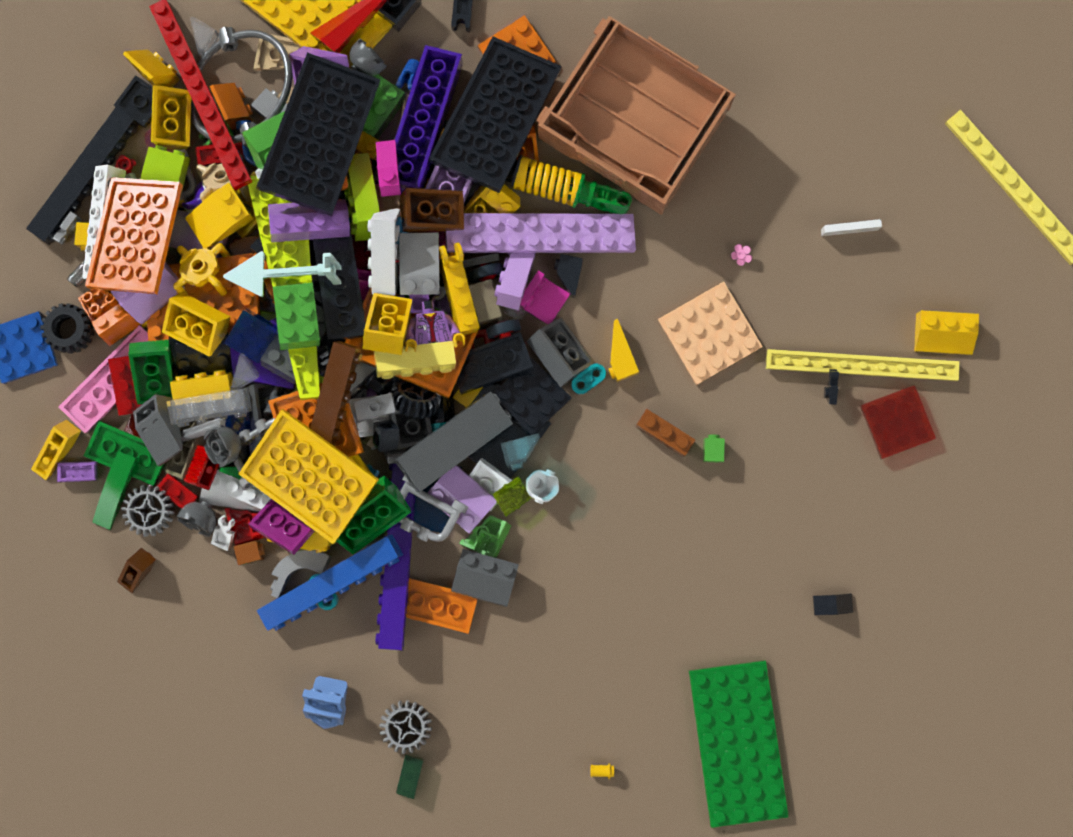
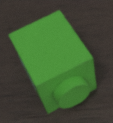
(713, 449)

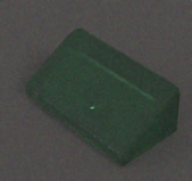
(409, 776)

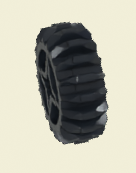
(414, 400)

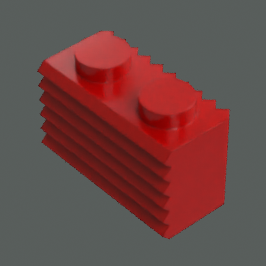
(201, 470)

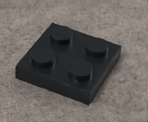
(137, 101)

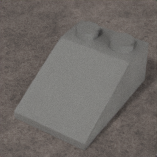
(419, 263)

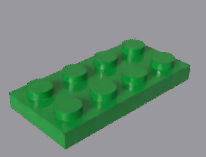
(109, 440)

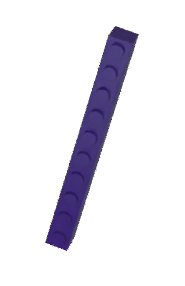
(396, 580)

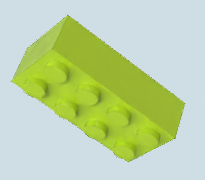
(361, 196)

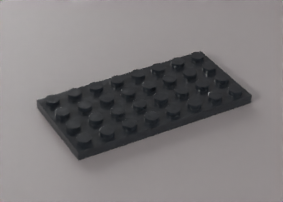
(495, 114)
(318, 134)

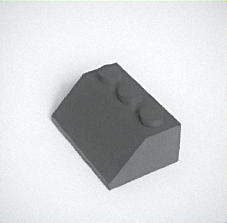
(560, 351)
(484, 577)

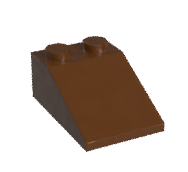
(431, 210)

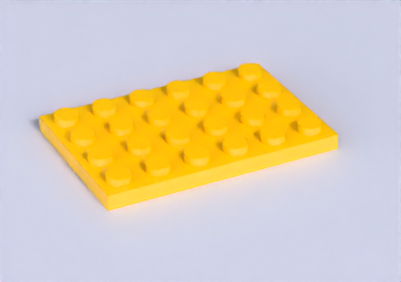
(308, 476)

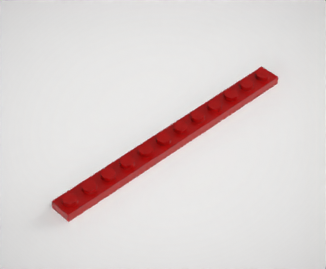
(200, 95)

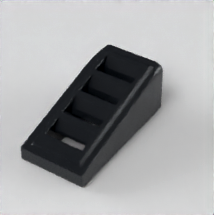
(323, 355)

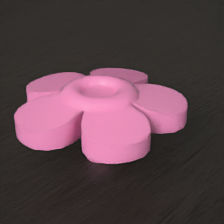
(741, 254)

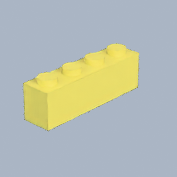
(426, 359)

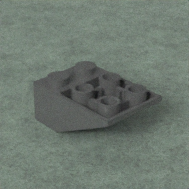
(156, 431)

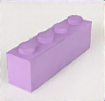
(514, 279)

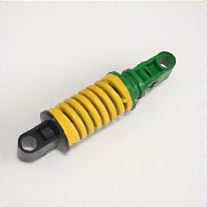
(565, 185)

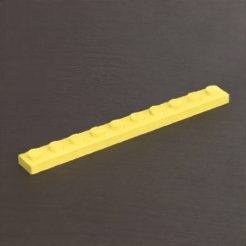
(1012, 184)
(862, 365)

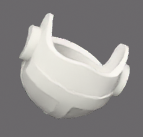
(542, 485)

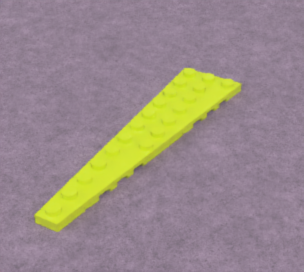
(287, 255)

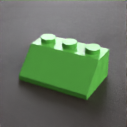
(261, 137)

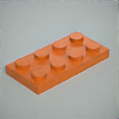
(439, 606)

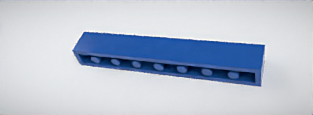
(330, 582)

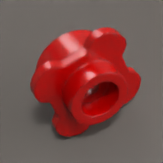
(122, 159)

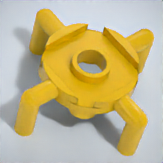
(205, 273)

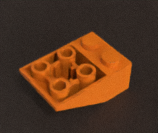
(107, 315)

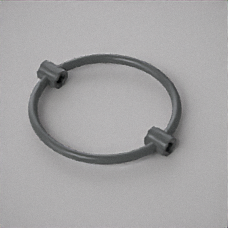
(228, 42)

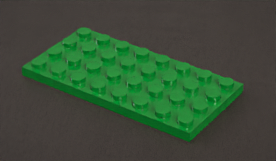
(738, 744)

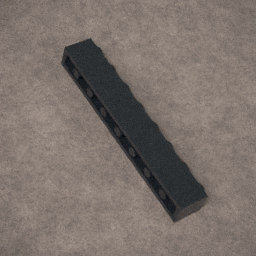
(80, 177)

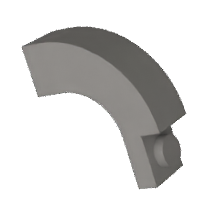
(302, 559)

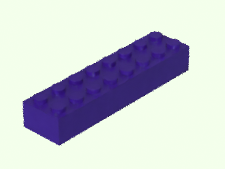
(425, 114)

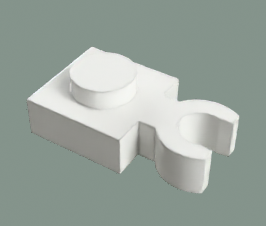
(222, 535)

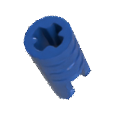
(408, 74)

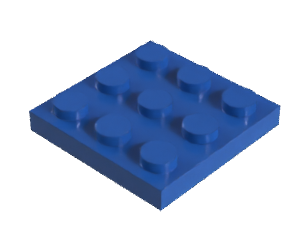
(24, 348)

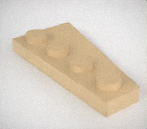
(268, 56)

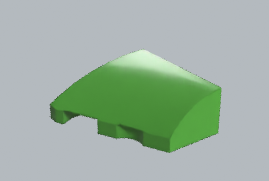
(488, 537)

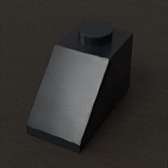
(569, 272)

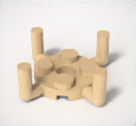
(210, 176)

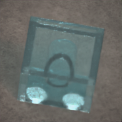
(519, 451)

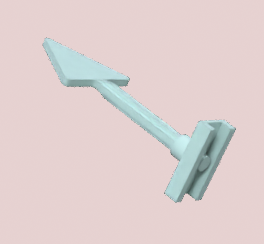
(251, 273)

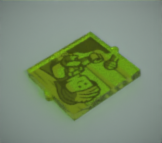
(511, 496)

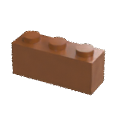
(665, 433)

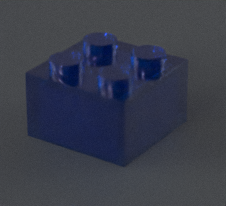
(251, 335)

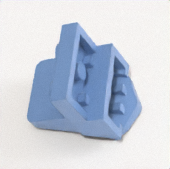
(326, 702)

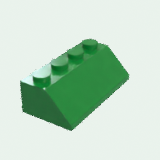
(377, 514)

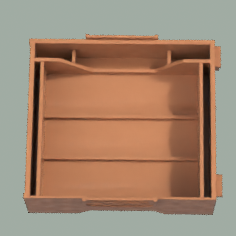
(635, 114)

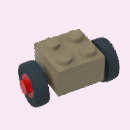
(485, 302)

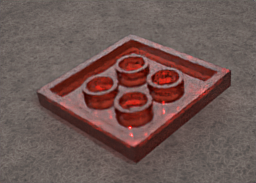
(897, 422)

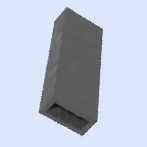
(454, 441)

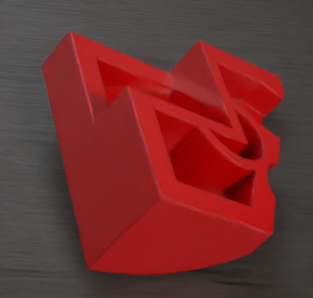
(242, 529)

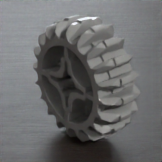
(147, 518)
(397, 723)

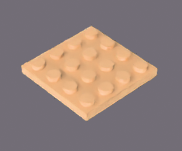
(710, 333)

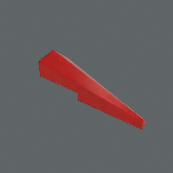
(342, 28)

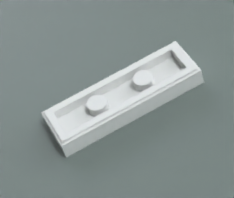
(852, 227)

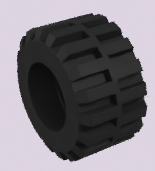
(52, 328)

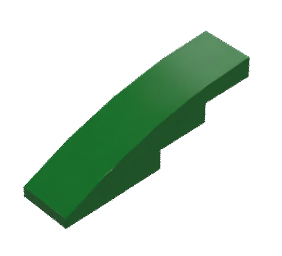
(114, 490)

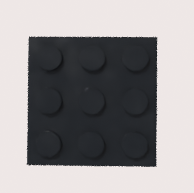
(190, 361)
(532, 398)

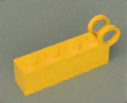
(458, 290)

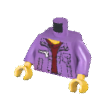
(431, 328)

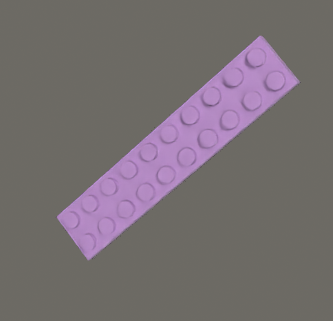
(544, 233)

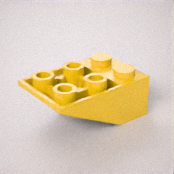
(489, 201)

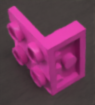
(543, 298)

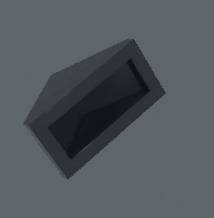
(833, 604)

